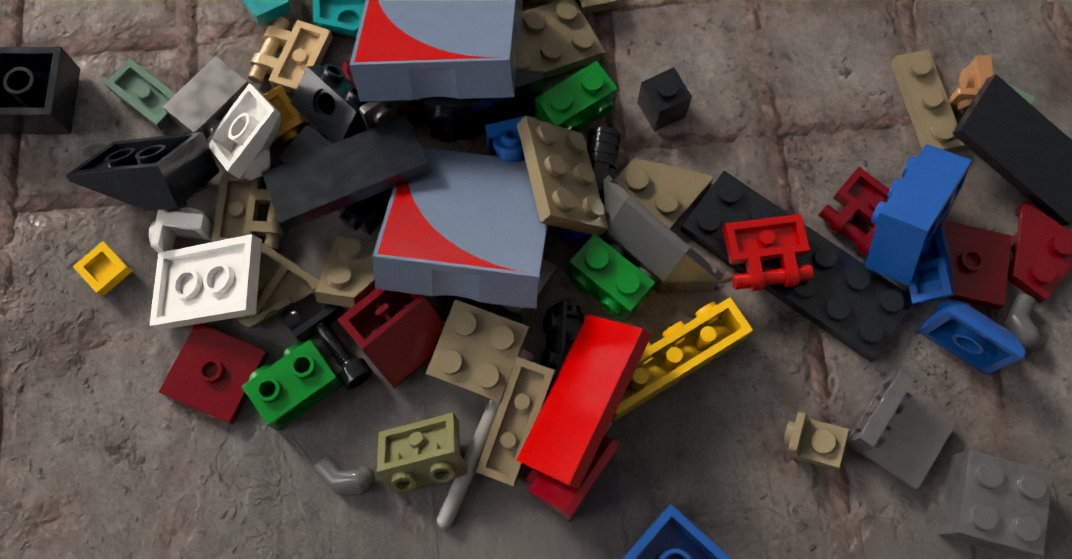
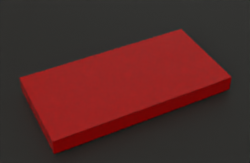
(583, 399)

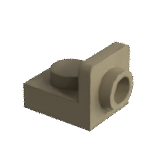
(816, 442)

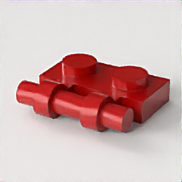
(768, 240)

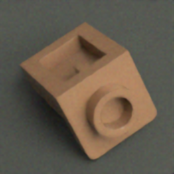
(970, 82)

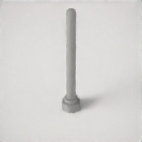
(472, 457)

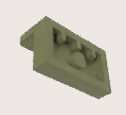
(420, 453)

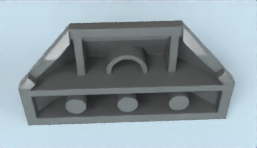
(653, 246)

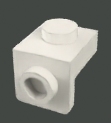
(186, 223)

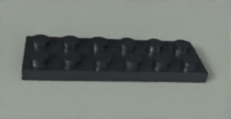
(842, 297)

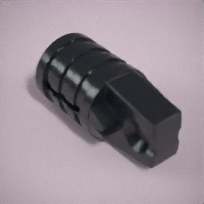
(603, 153)

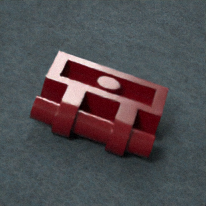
(859, 197)

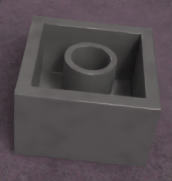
(996, 504)

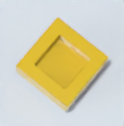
(102, 269)

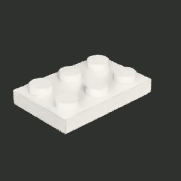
(206, 282)

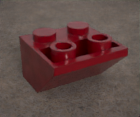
(394, 332)

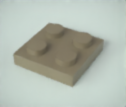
(477, 350)

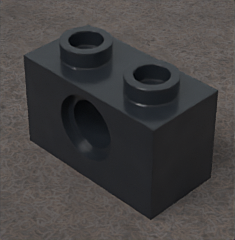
(329, 102)

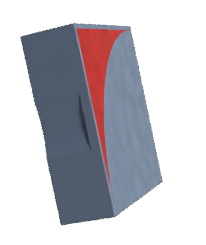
(436, 49)
(463, 232)

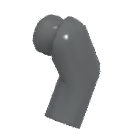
(1021, 325)
(345, 481)

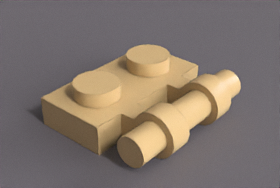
(302, 48)

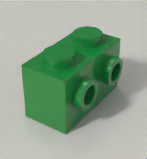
(578, 99)
(609, 278)
(291, 384)

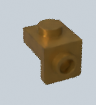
(290, 118)

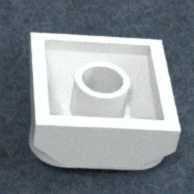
(246, 134)

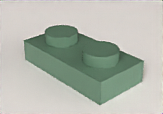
(141, 92)

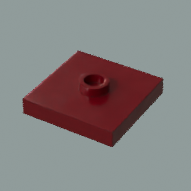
(978, 264)
(212, 371)

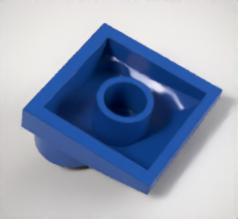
(972, 336)

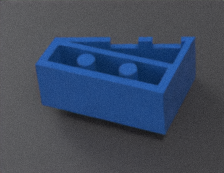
(915, 211)

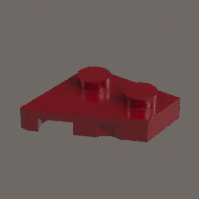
(1039, 253)

